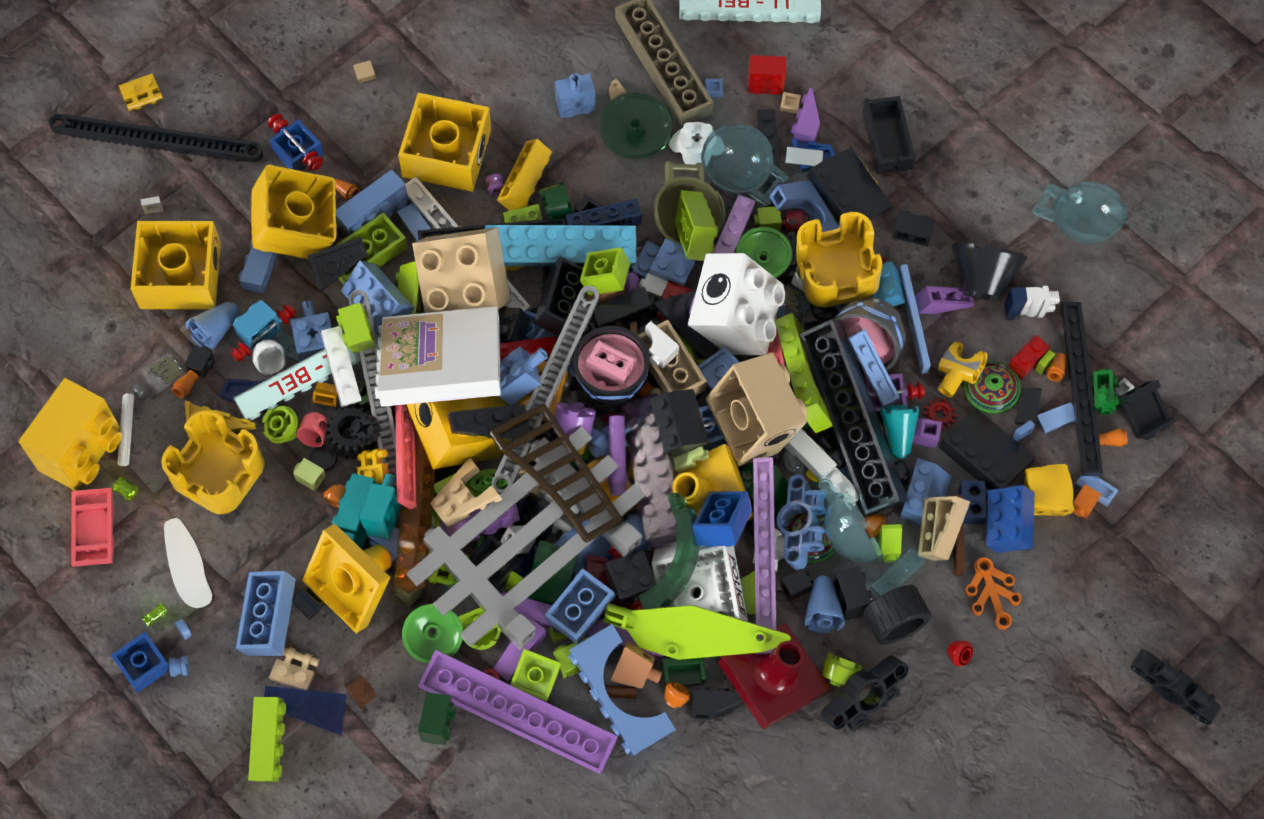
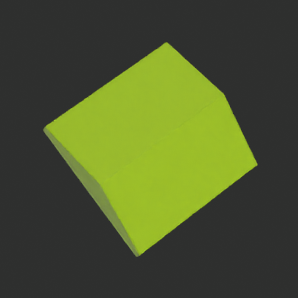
(536, 674)

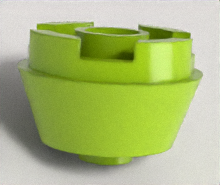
(281, 424)
(838, 669)

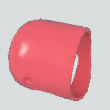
(312, 426)

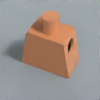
(635, 667)

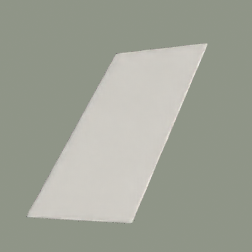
(803, 156)

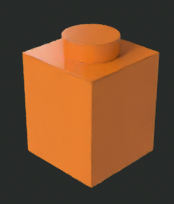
(1085, 501)

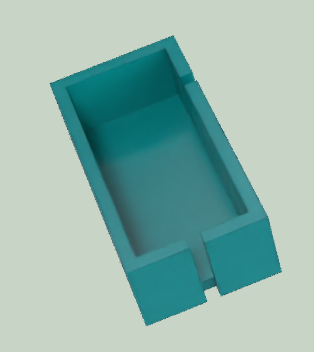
(349, 506)

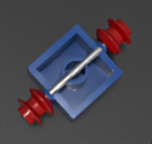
(295, 144)

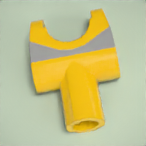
(959, 369)

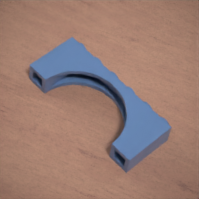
(634, 731)

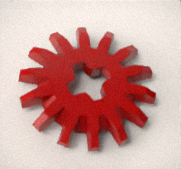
(936, 407)

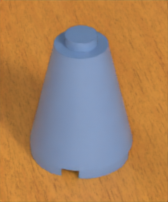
(212, 324)
(824, 607)

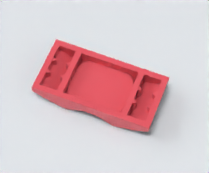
(92, 527)

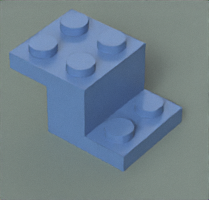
(664, 262)

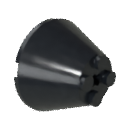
(986, 271)

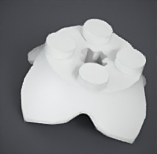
(684, 141)

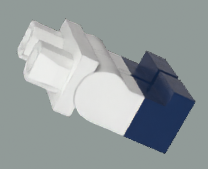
(1030, 302)

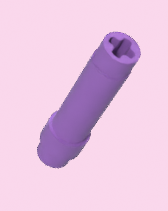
(617, 451)

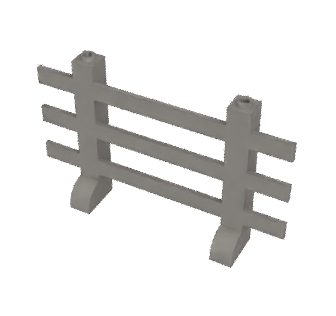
(473, 580)

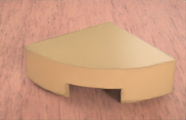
(616, 89)

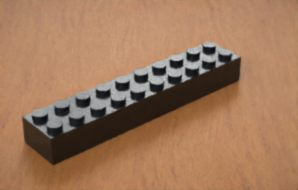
(853, 417)

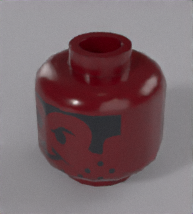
(794, 220)

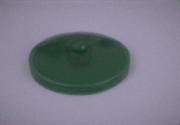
(635, 125)

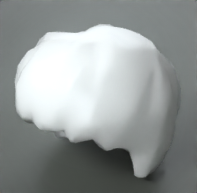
(268, 357)

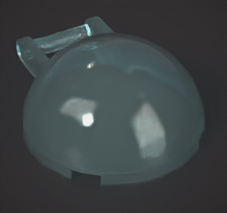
(740, 161)
(1084, 212)
(846, 527)

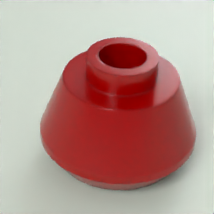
(960, 652)

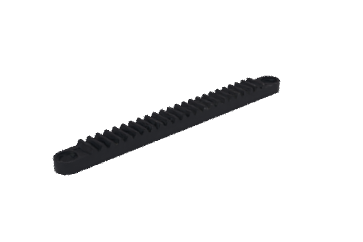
(156, 138)

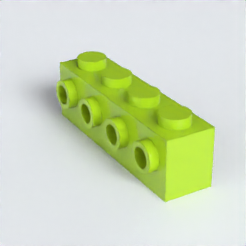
(266, 739)

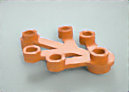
(992, 590)

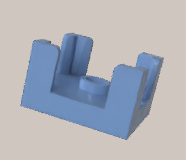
(717, 366)

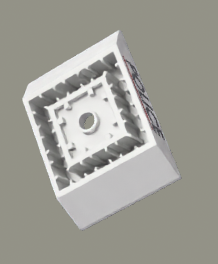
(714, 574)

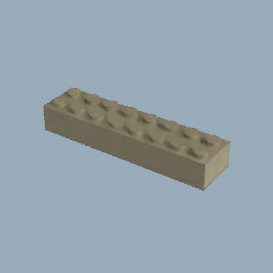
(664, 61)

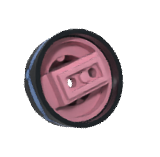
(611, 364)

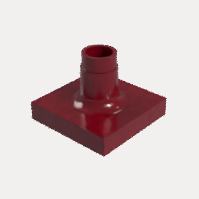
(775, 682)

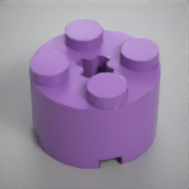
(574, 416)

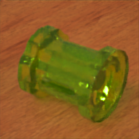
(125, 489)

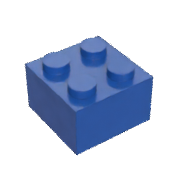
(141, 662)

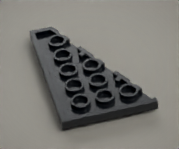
(677, 312)

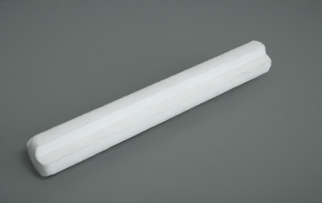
(125, 429)

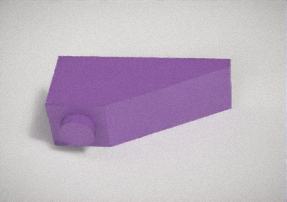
(941, 299)
(509, 660)

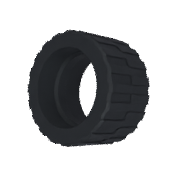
(897, 614)

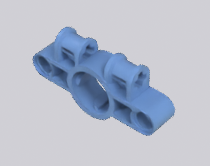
(810, 537)

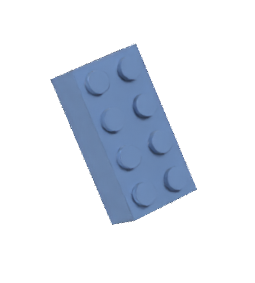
(383, 195)
(382, 293)
(265, 613)

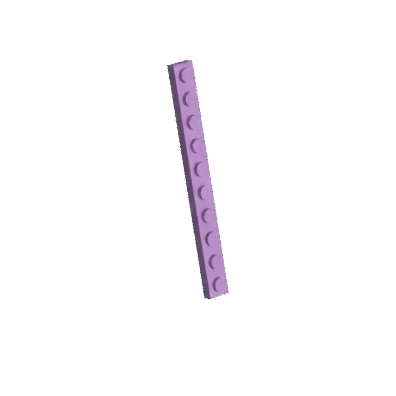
(764, 544)

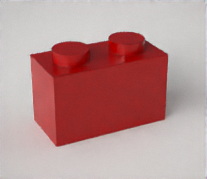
(1029, 357)

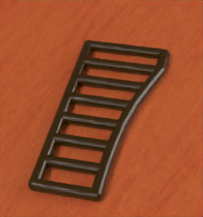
(539, 475)

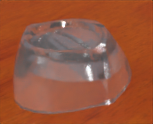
(791, 464)

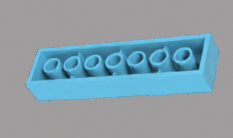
(546, 243)

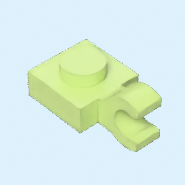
(688, 459)

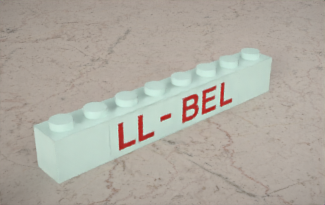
(751, 10)
(287, 383)

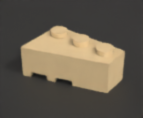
(941, 526)

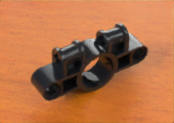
(1176, 686)
(848, 711)

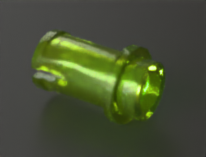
(154, 615)

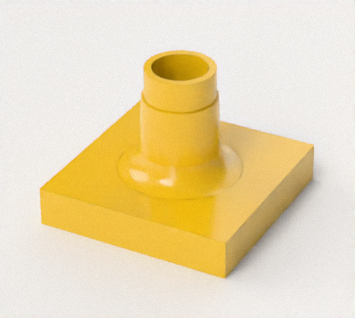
(709, 475)
(348, 577)

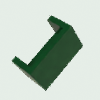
(684, 671)

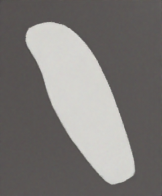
(186, 565)

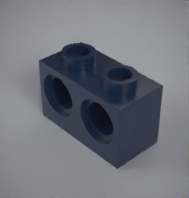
(976, 502)

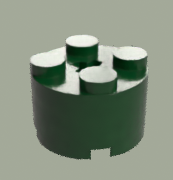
(556, 201)

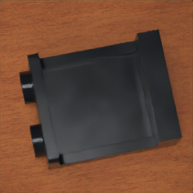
(1146, 410)

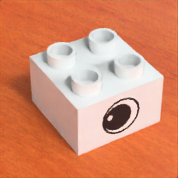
(736, 304)

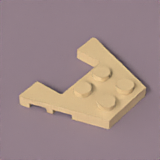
(455, 499)

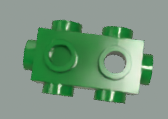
(1105, 397)

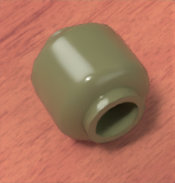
(404, 598)

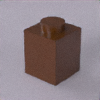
(360, 691)

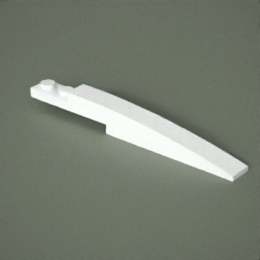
(439, 218)
(820, 463)

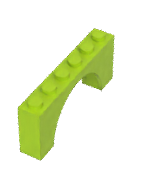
(800, 374)

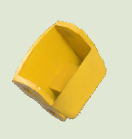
(1051, 489)

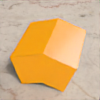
(325, 394)

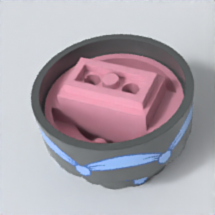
(881, 324)

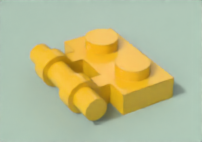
(140, 88)
(378, 468)

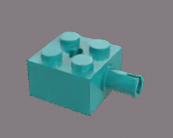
(380, 508)

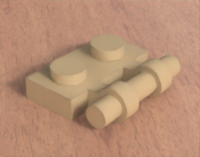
(292, 675)

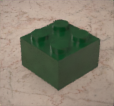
(436, 718)

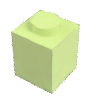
(309, 474)

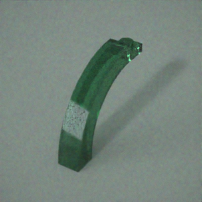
(684, 559)

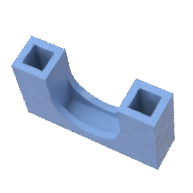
(803, 197)

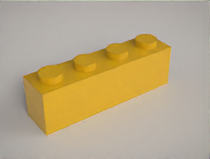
(525, 175)

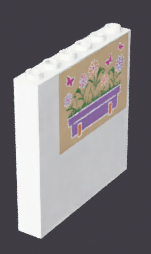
(438, 356)

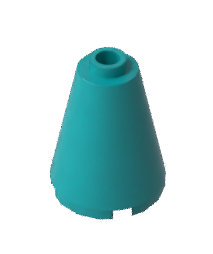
(899, 428)

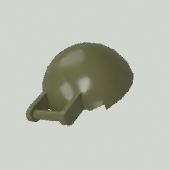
(668, 197)

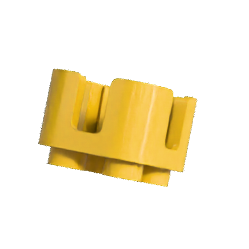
(838, 263)
(215, 463)

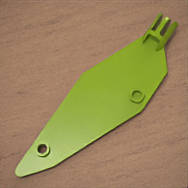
(692, 631)

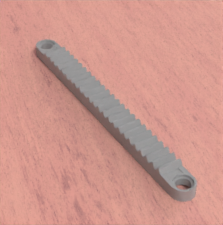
(551, 378)
(383, 414)

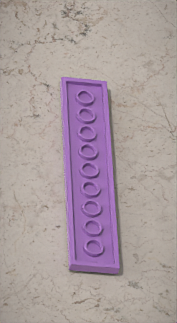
(519, 712)

